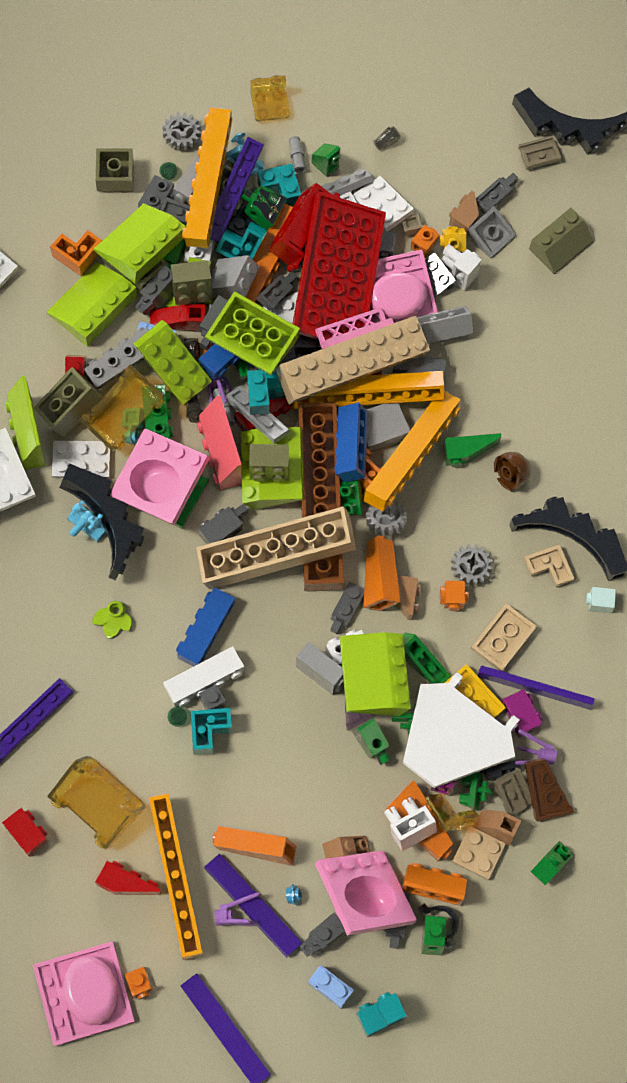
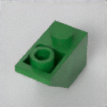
(326, 158)
(552, 863)

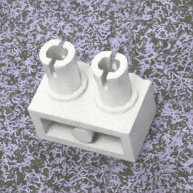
(464, 265)
(413, 827)

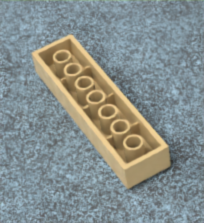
(352, 359)
(276, 548)

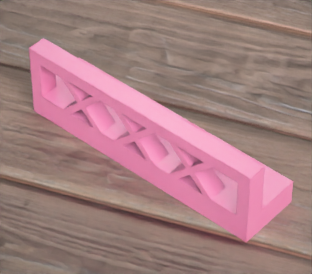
(369, 326)

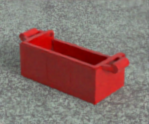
(295, 229)

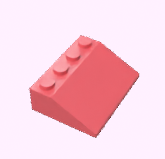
(220, 445)

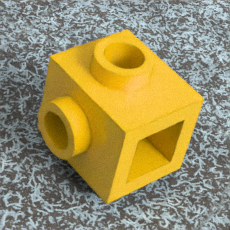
(455, 237)

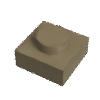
(411, 224)

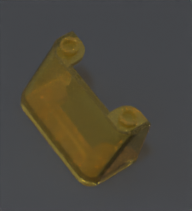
(123, 409)
(97, 800)

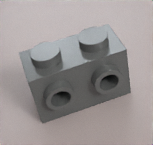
(156, 192)

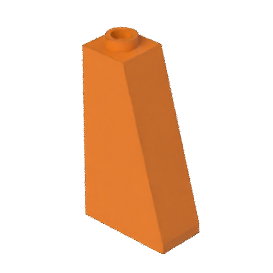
(381, 577)
(437, 844)
(255, 845)

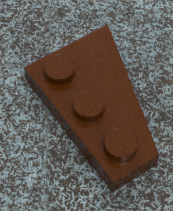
(545, 793)

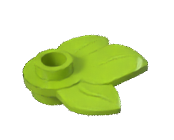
(112, 622)

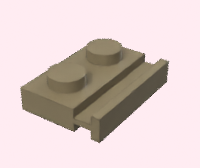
(539, 152)
(513, 791)

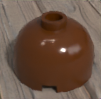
(512, 469)

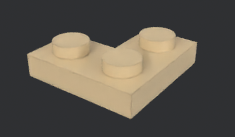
(552, 560)

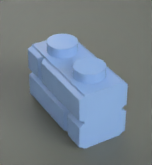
(330, 986)

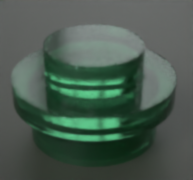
(168, 170)
(177, 716)

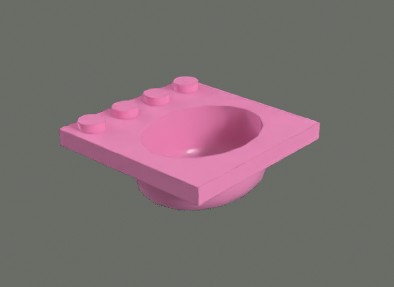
(402, 287)
(159, 476)
(365, 892)
(83, 993)

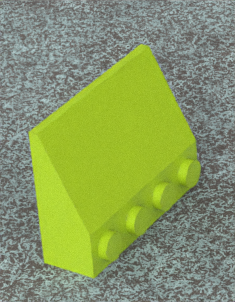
(141, 241)
(93, 303)
(253, 333)
(24, 425)
(272, 493)
(375, 673)

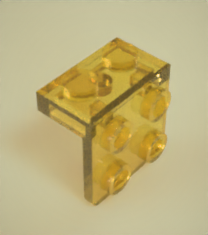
(269, 98)
(446, 816)

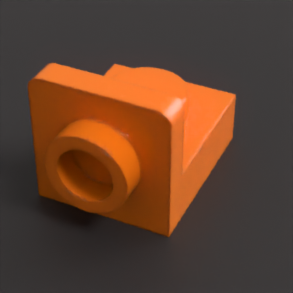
(138, 983)

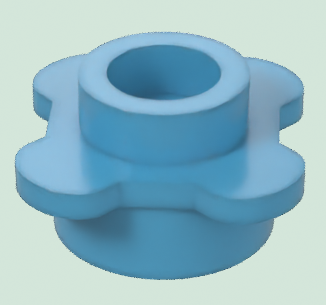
(293, 895)

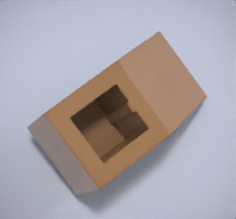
(466, 213)
(408, 591)
(498, 825)
(345, 846)

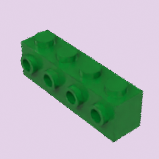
(158, 419)

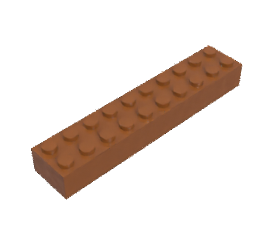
(320, 485)

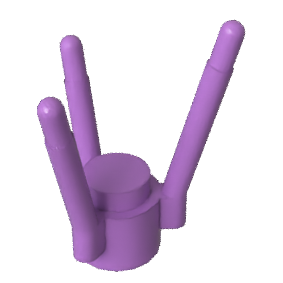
(219, 383)
(547, 752)
(225, 917)

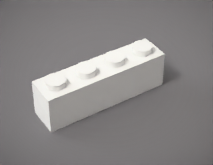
(203, 676)

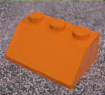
(434, 884)

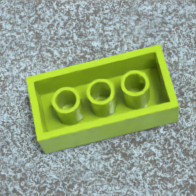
(172, 362)

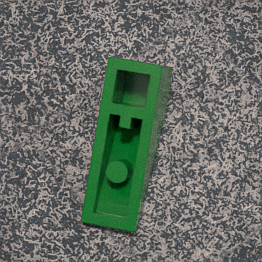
(465, 448)
(423, 660)

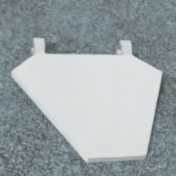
(454, 735)

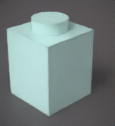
(601, 600)

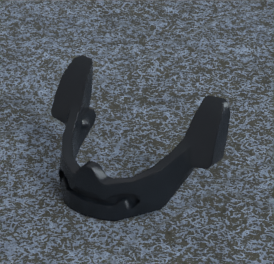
(449, 942)

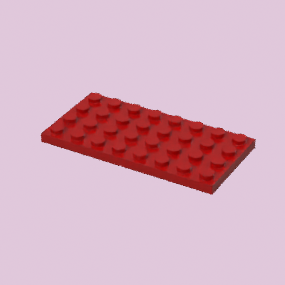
(338, 264)

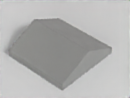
(491, 232)

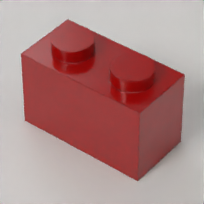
(25, 832)

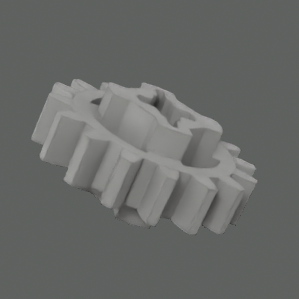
(181, 131)
(386, 521)
(464, 563)

